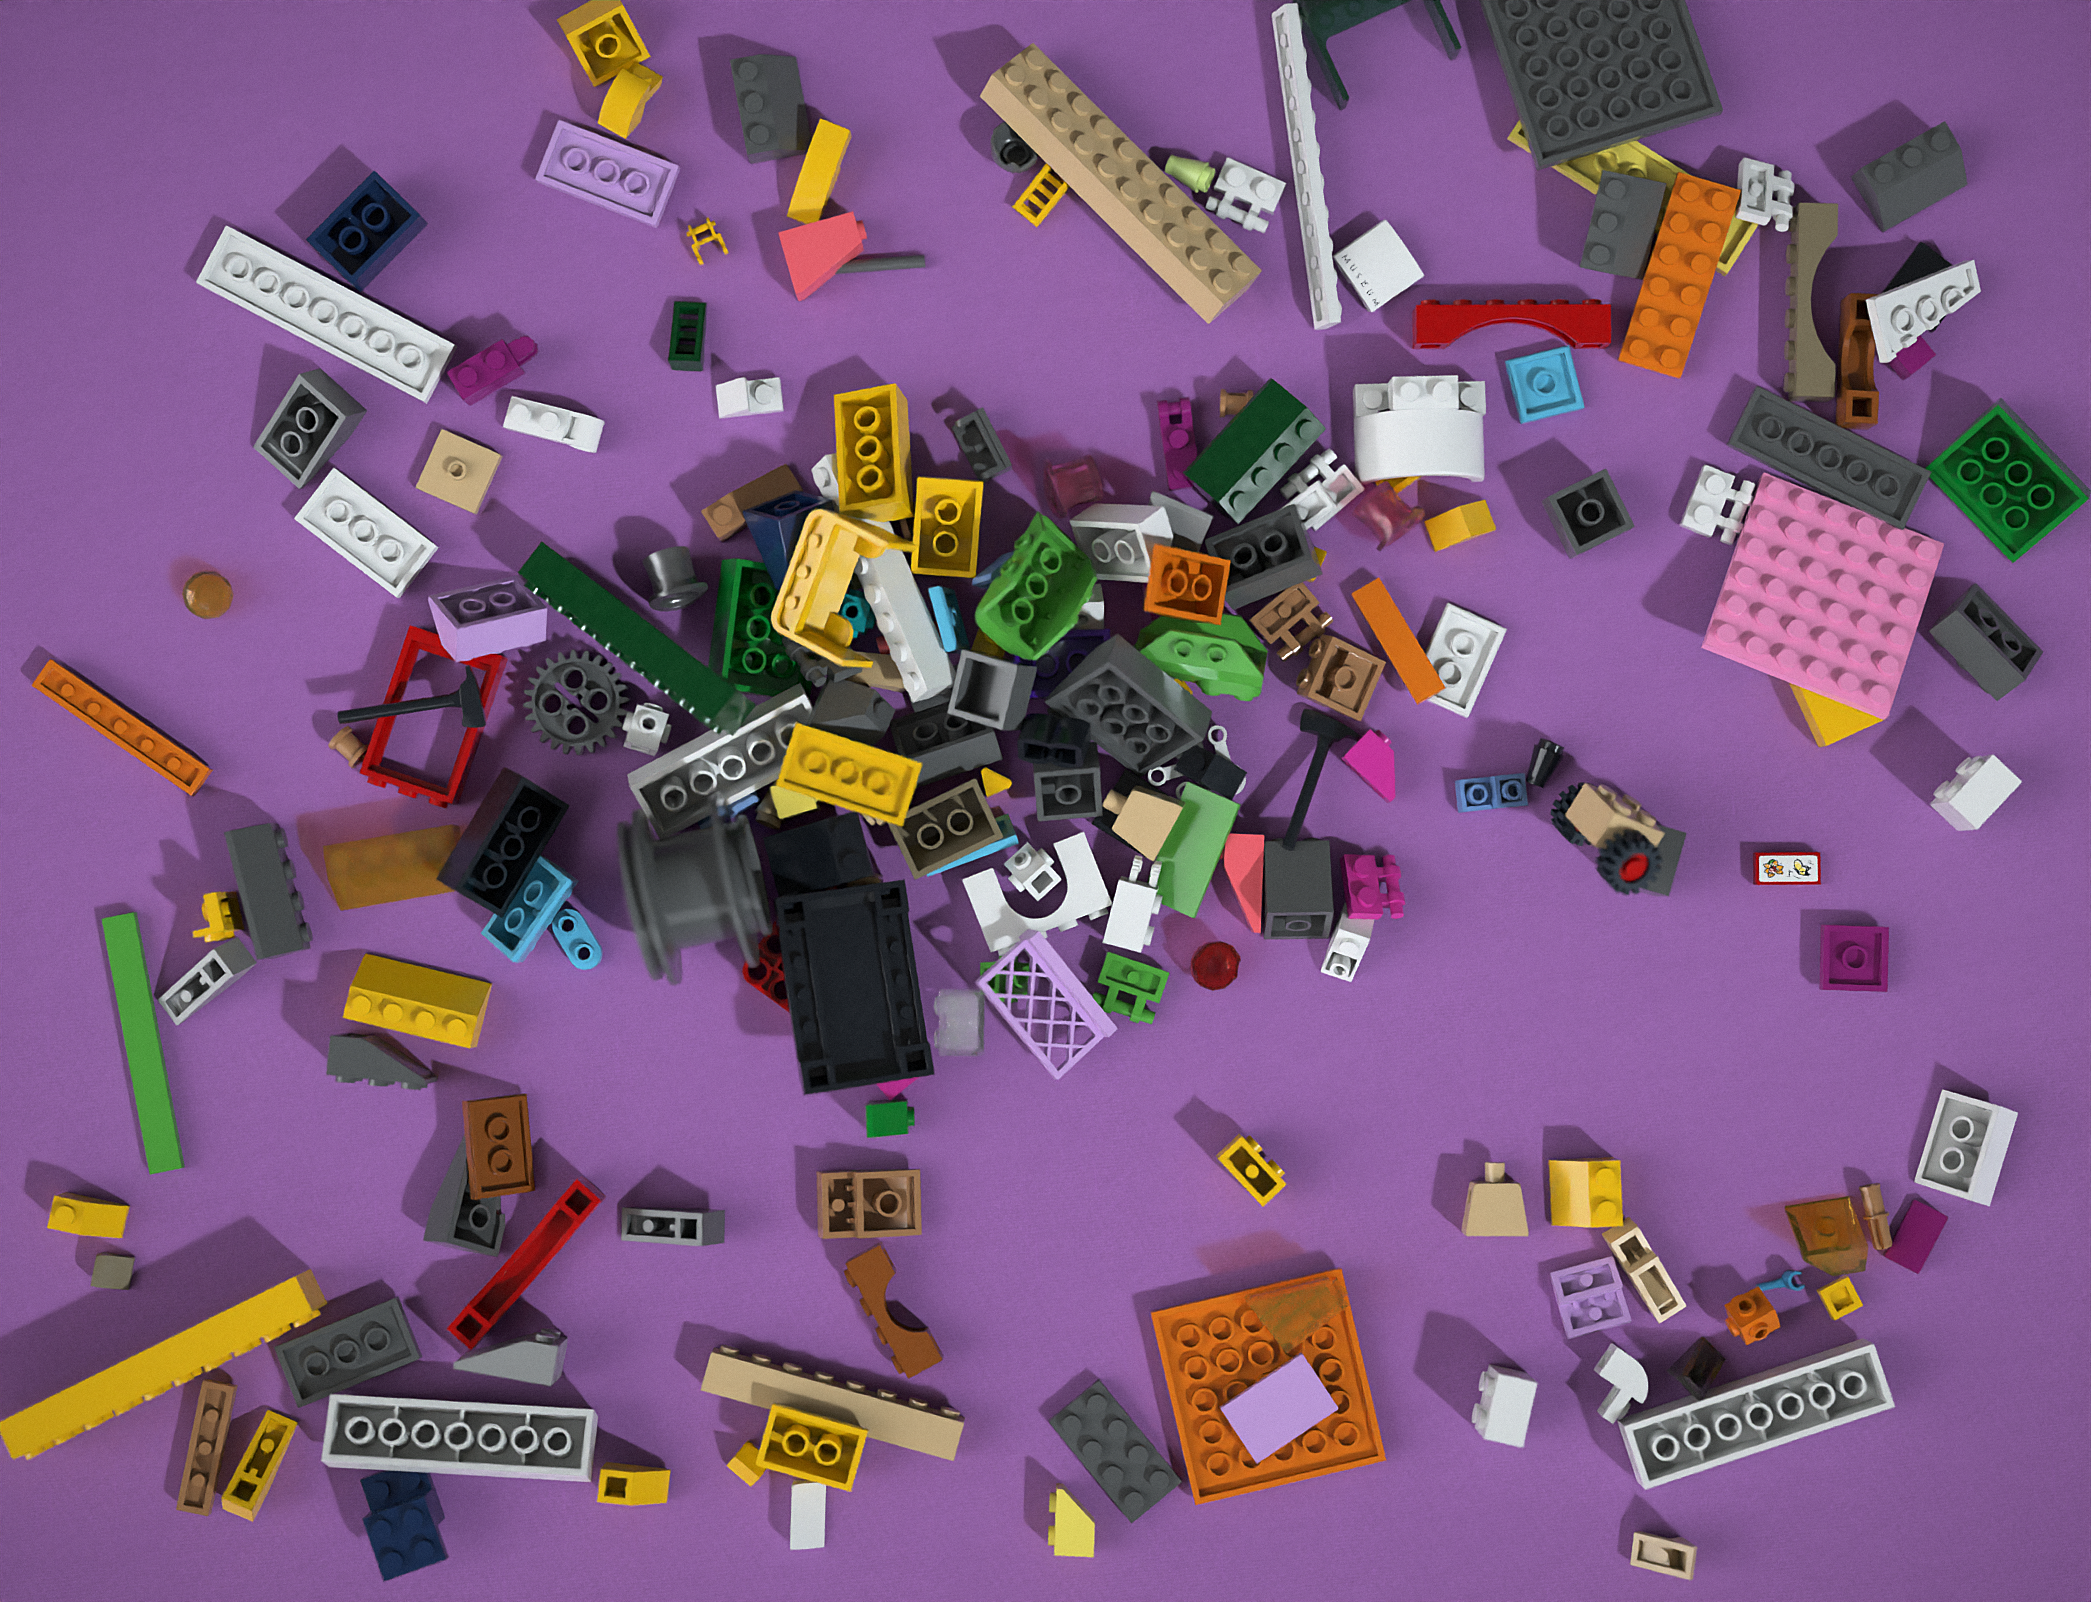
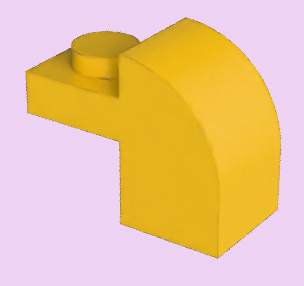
(627, 99)

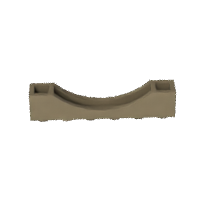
(1810, 368)

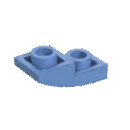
(1491, 792)

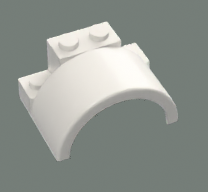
(1421, 430)

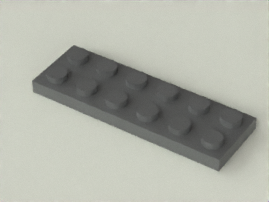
(1828, 458)

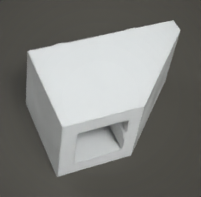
(1347, 946)

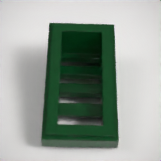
(688, 356)

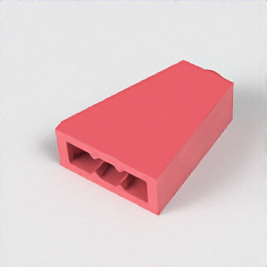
(820, 249)

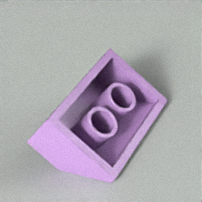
(488, 618)

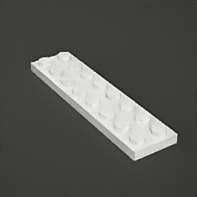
(326, 314)

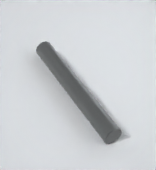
(883, 264)

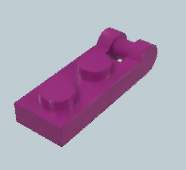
(1177, 442)

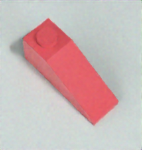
(1243, 866)

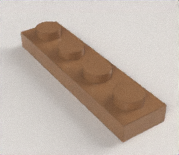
(206, 1447)

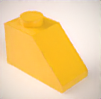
(87, 1216)

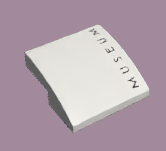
(1378, 265)

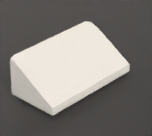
(807, 1515)

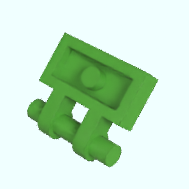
(1133, 978)

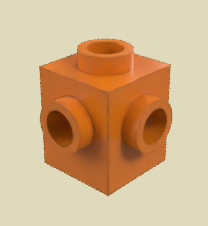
(1751, 1316)

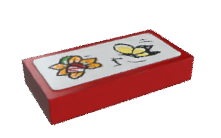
(1786, 868)

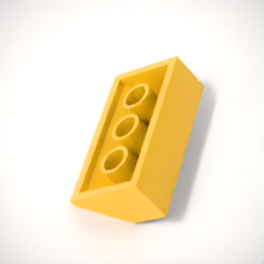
(874, 454)
(418, 1001)

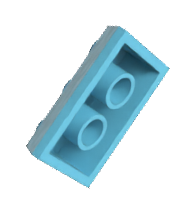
(531, 910)

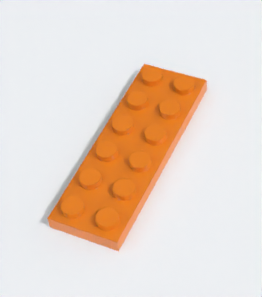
(1679, 275)

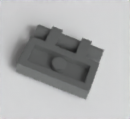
(817, 669)

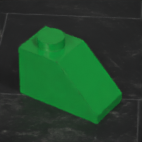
(889, 1117)

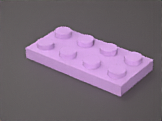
(607, 173)

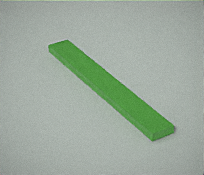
(143, 1043)

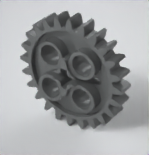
(595, 681)

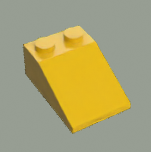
(946, 526)

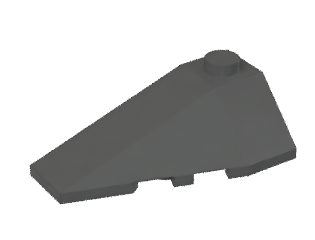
(461, 1221)

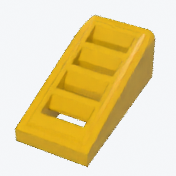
(1028, 213)

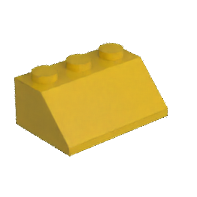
(811, 1446)

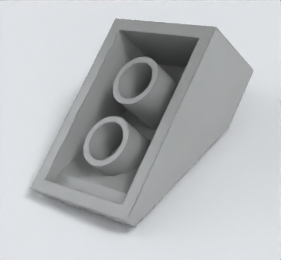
(527, 1358)

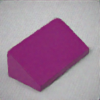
(1916, 1236)

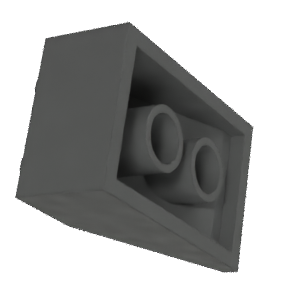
(309, 426)

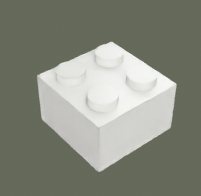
(1974, 792)
(1504, 1405)

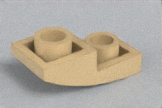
(882, 674)

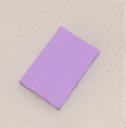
(1279, 1407)

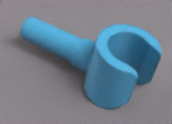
(1784, 1281)

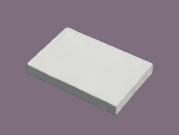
(1462, 656)

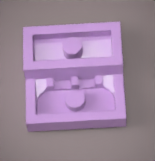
(1590, 1297)

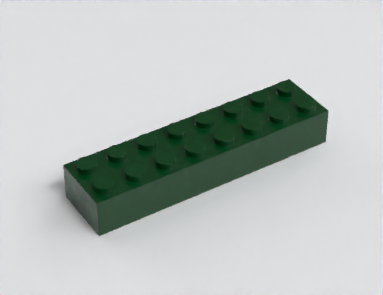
(635, 641)

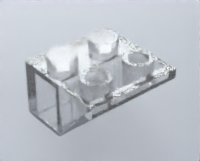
(960, 1022)

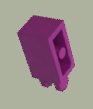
(492, 368)

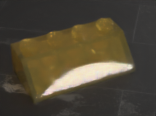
(389, 866)

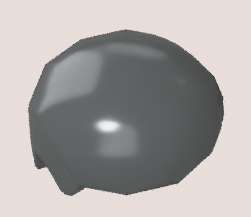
(1010, 150)

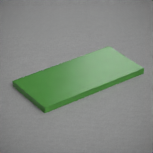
(1194, 848)

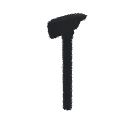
(467, 698)
(1327, 731)

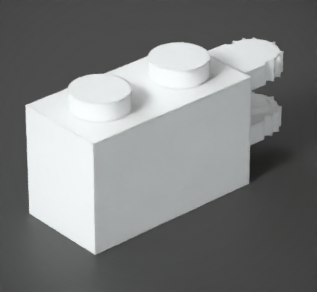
(1133, 908)

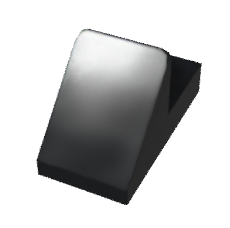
(1211, 771)

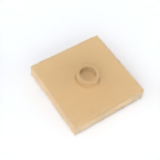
(459, 471)

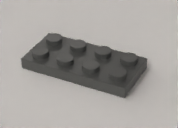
(348, 1352)
(1115, 1451)

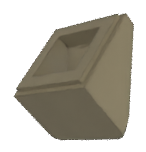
(112, 1271)

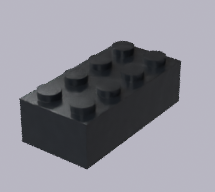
(503, 842)

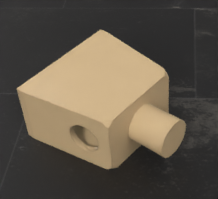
(1144, 818)
(1494, 1205)

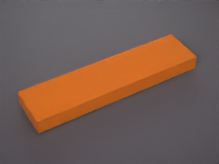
(1398, 641)

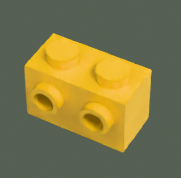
(1251, 1170)

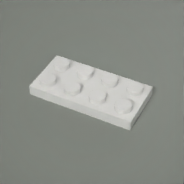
(366, 533)

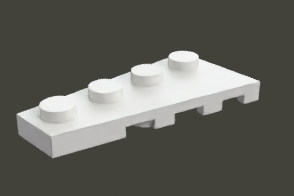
(1918, 306)

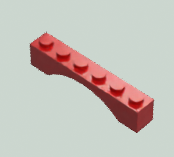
(1576, 324)
(526, 1262)

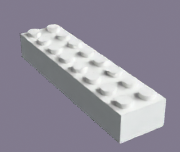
(1756, 1413)
(460, 1438)

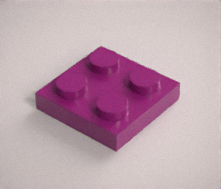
(1854, 958)

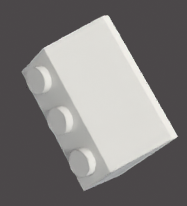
(1121, 538)
(1966, 1147)

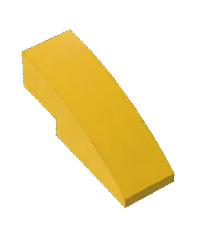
(819, 172)

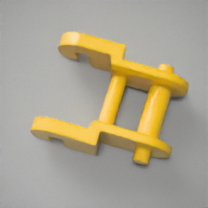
(709, 225)

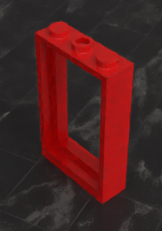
(417, 640)

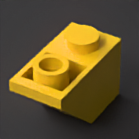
(633, 1484)

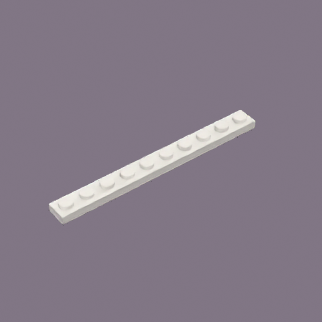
(1306, 167)

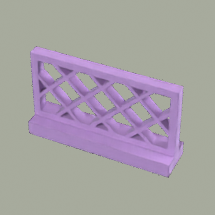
(1069, 988)

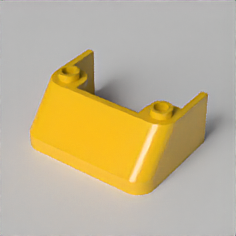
(819, 580)

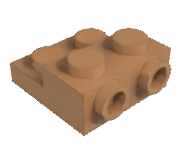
(1339, 676)

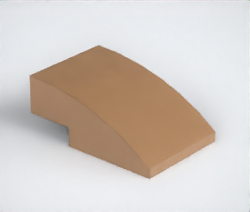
(868, 1203)

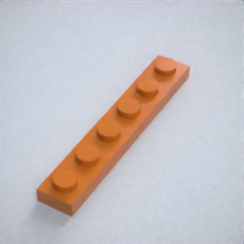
(122, 727)

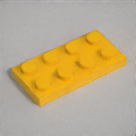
(849, 774)

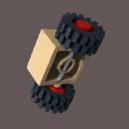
(1615, 826)

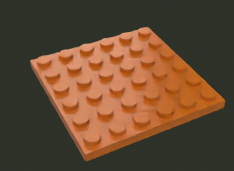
(1222, 1348)

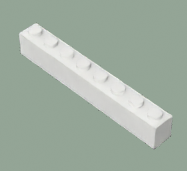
(897, 606)

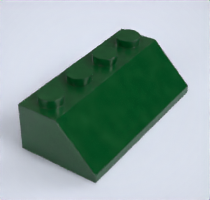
(1254, 451)

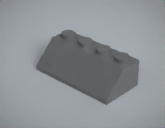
(268, 890)

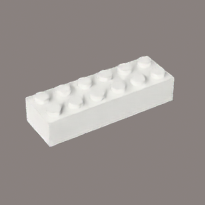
(679, 784)

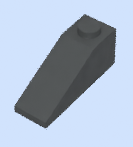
(673, 1225)

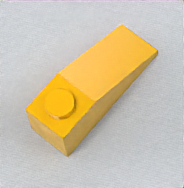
(258, 1466)

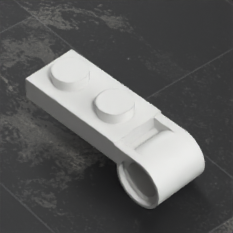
(554, 424)

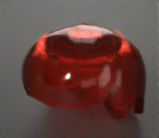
(1215, 965)

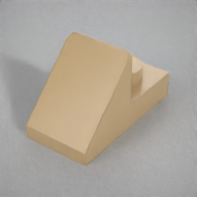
(1664, 1555)

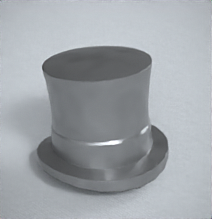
(673, 579)

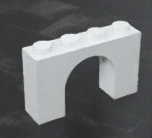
(1084, 896)

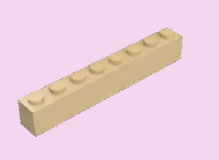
(886, 1417)

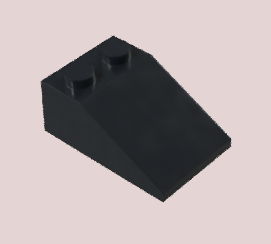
(819, 855)

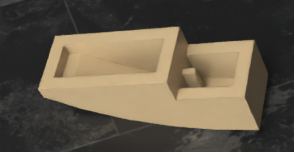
(1644, 1270)

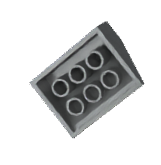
(1131, 706)

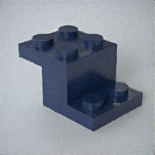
(403, 1521)

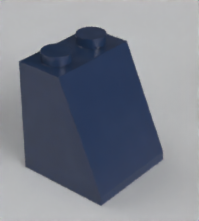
(778, 526)

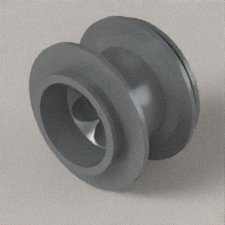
(693, 888)

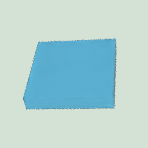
(1544, 384)
(949, 619)

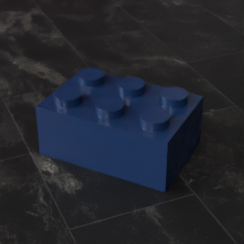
(367, 231)

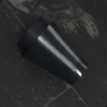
(1544, 762)

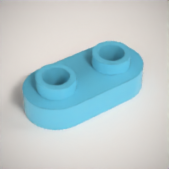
(577, 938)

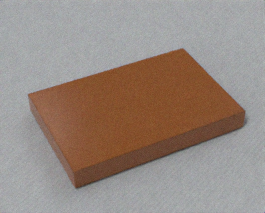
(498, 1146)

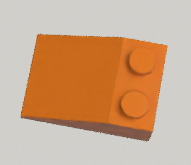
(1187, 585)

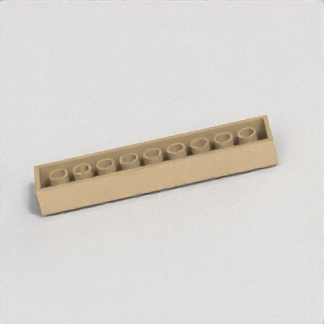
(1120, 183)

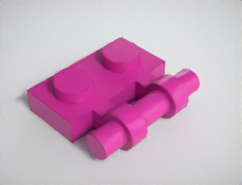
(1362, 886)

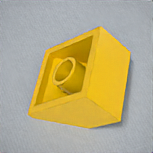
(603, 38)
(1586, 1192)

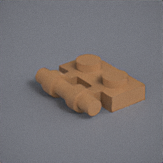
(1285, 612)

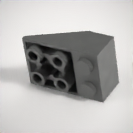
(370, 1057)

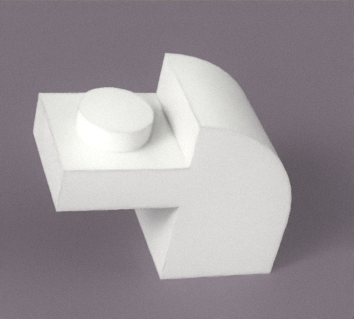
(1628, 1382)

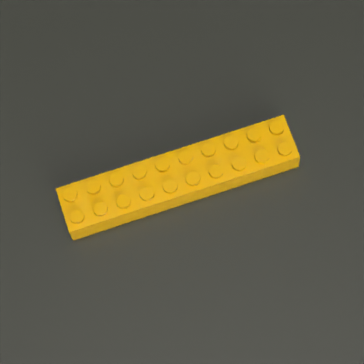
(155, 1368)

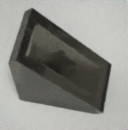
(1697, 1368)

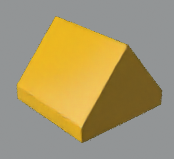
(994, 782)
(745, 1463)

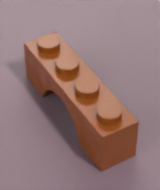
(1856, 391)
(913, 1347)

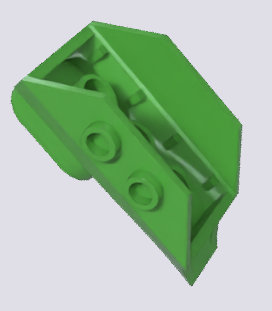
(1037, 591)
(1214, 657)

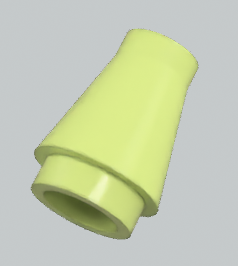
(1190, 172)

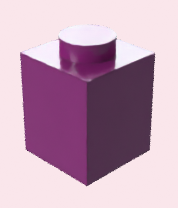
(1912, 358)

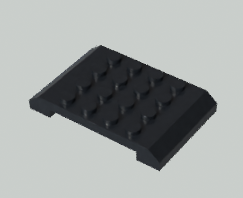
(852, 987)

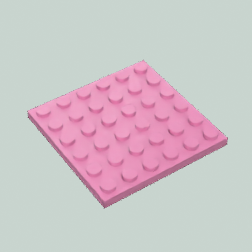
(1823, 596)

